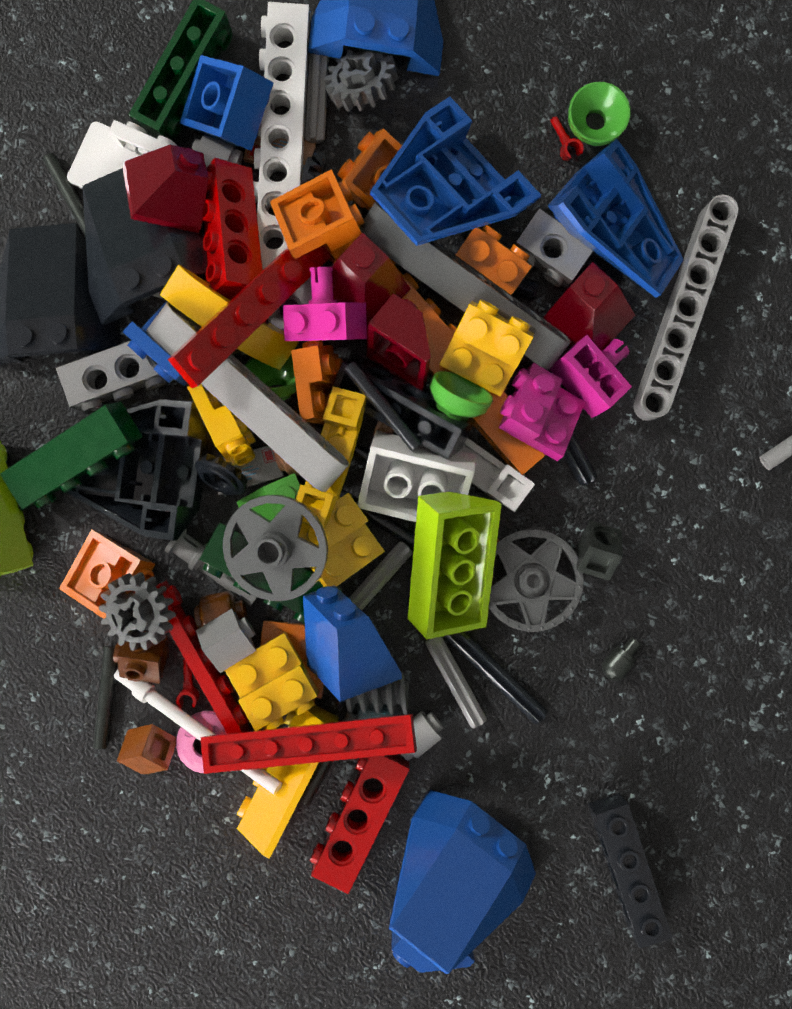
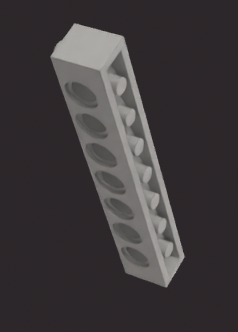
(80, 376)

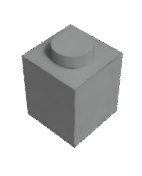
(226, 640)

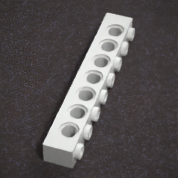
(291, 24)

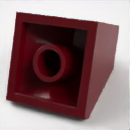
(167, 187)
(366, 277)
(591, 308)
(400, 341)

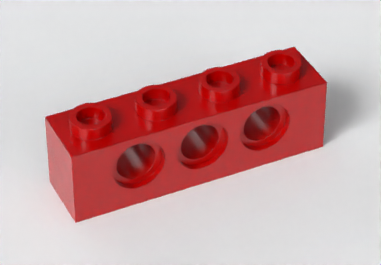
(230, 228)
(343, 868)

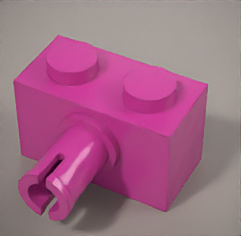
(324, 316)
(593, 374)

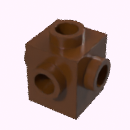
(142, 664)

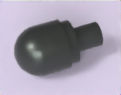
(621, 660)

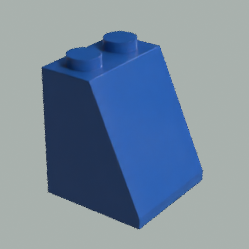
(345, 645)

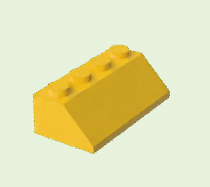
(268, 814)

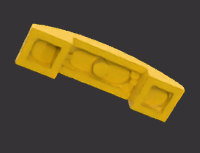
(201, 303)
(341, 429)

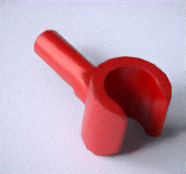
(566, 141)
(188, 688)

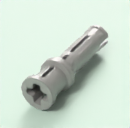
(190, 551)

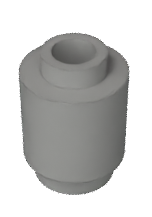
(216, 148)
(426, 733)

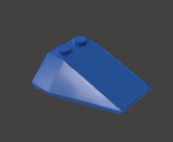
(384, 26)
(444, 183)
(618, 219)
(457, 879)

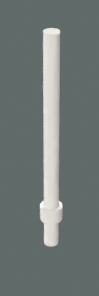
(146, 692)

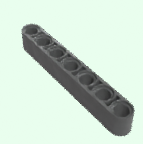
(461, 283)

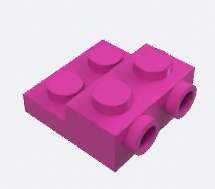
(541, 411)

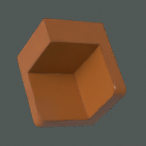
(147, 749)

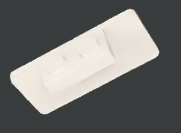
(108, 148)

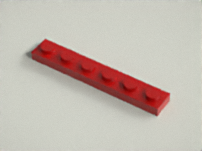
(244, 314)
(215, 686)
(309, 744)

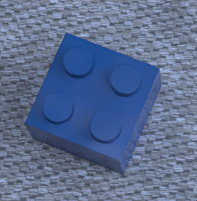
(226, 102)

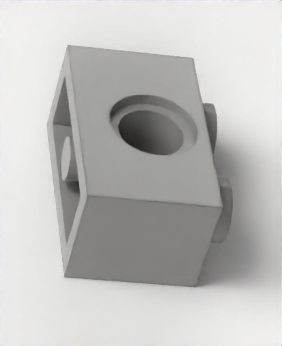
(547, 231)

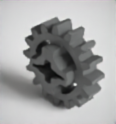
(361, 79)
(137, 611)

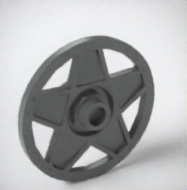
(275, 547)
(534, 581)

